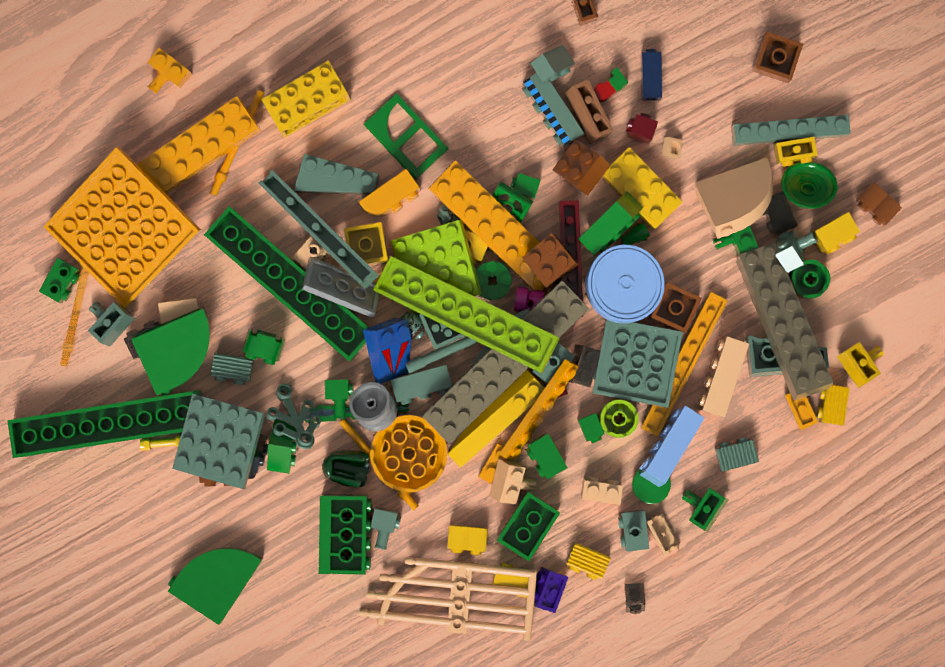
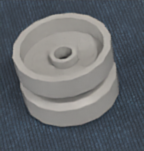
(373, 406)

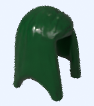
(347, 467)

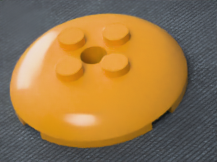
(405, 473)

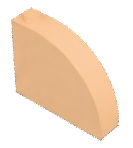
(736, 197)

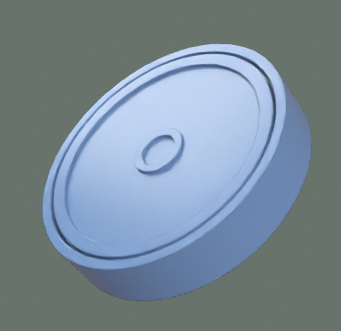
(624, 284)

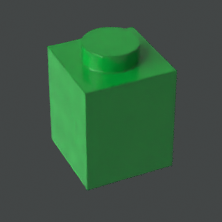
(526, 185)
(591, 428)

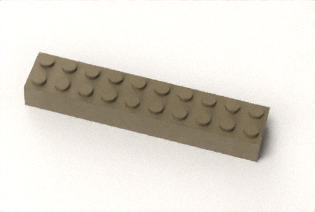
(495, 371)

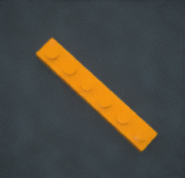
(539, 409)

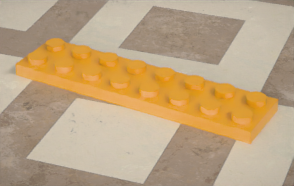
(487, 220)

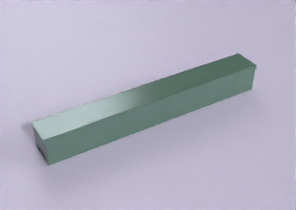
(319, 230)

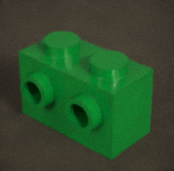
(60, 280)

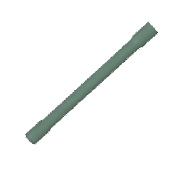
(422, 361)

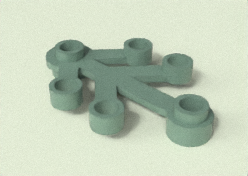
(294, 419)

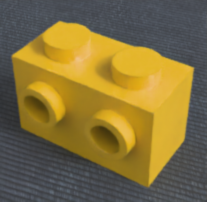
(795, 150)

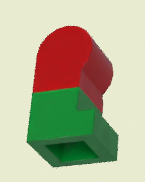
(612, 86)

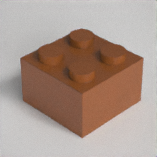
(777, 57)
(581, 167)
(550, 260)
(676, 308)

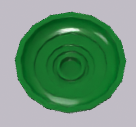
(809, 185)

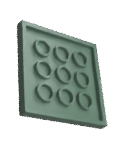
(637, 363)
(218, 441)

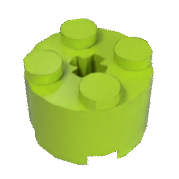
(624, 427)

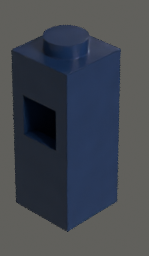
(651, 75)

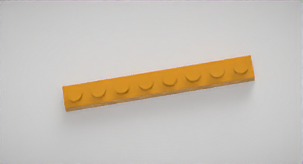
(687, 359)

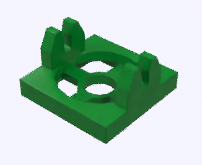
(525, 202)

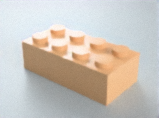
(723, 376)

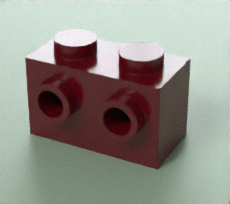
(642, 128)

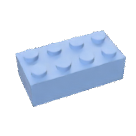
(671, 447)

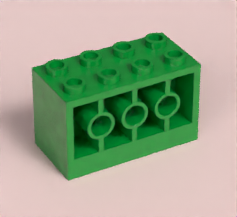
(331, 538)

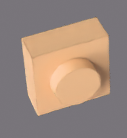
(672, 148)

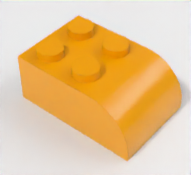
(391, 195)

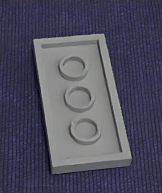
(339, 287)

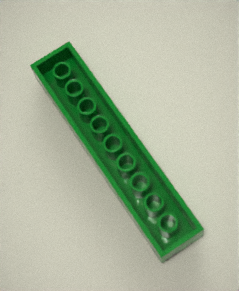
(285, 282)
(99, 424)

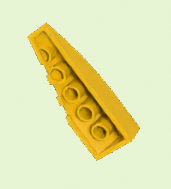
(496, 417)

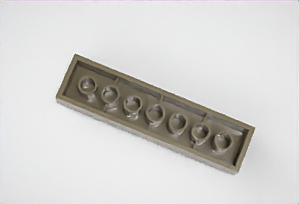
(784, 322)

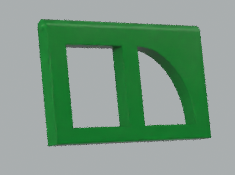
(378, 127)

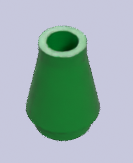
(636, 234)

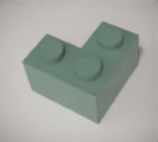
(438, 333)

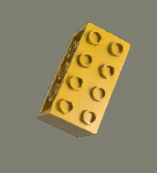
(306, 99)

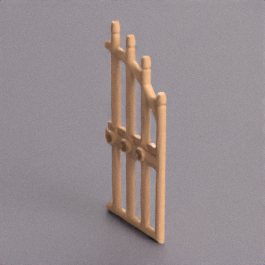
(459, 599)

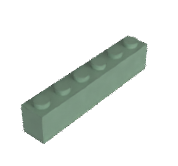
(790, 130)

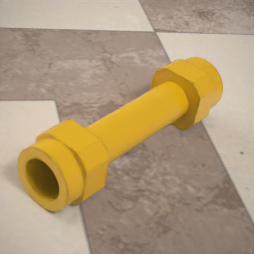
(147, 444)

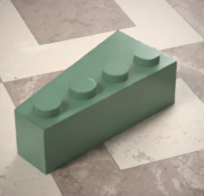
(325, 176)
(762, 358)

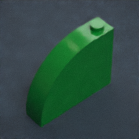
(174, 349)
(215, 580)

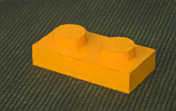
(801, 411)
(490, 467)

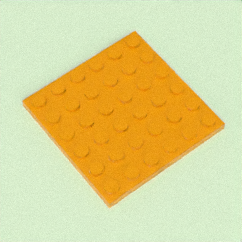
(122, 227)

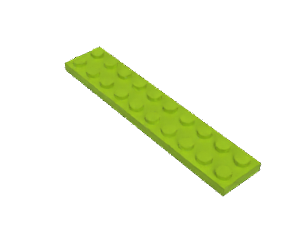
(466, 314)

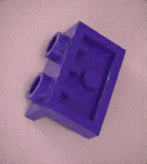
(549, 589)

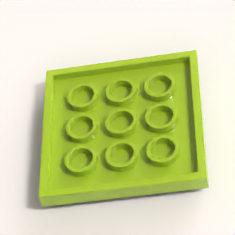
(442, 254)

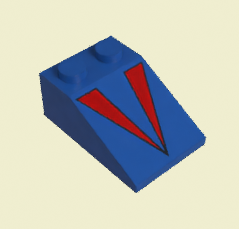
(388, 348)

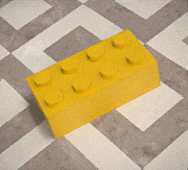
(633, 175)

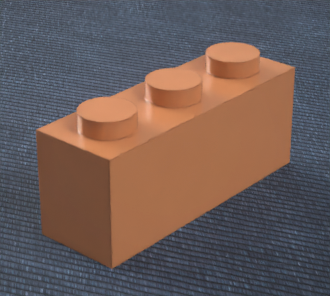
(588, 111)

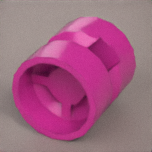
(522, 296)

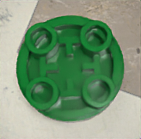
(647, 491)

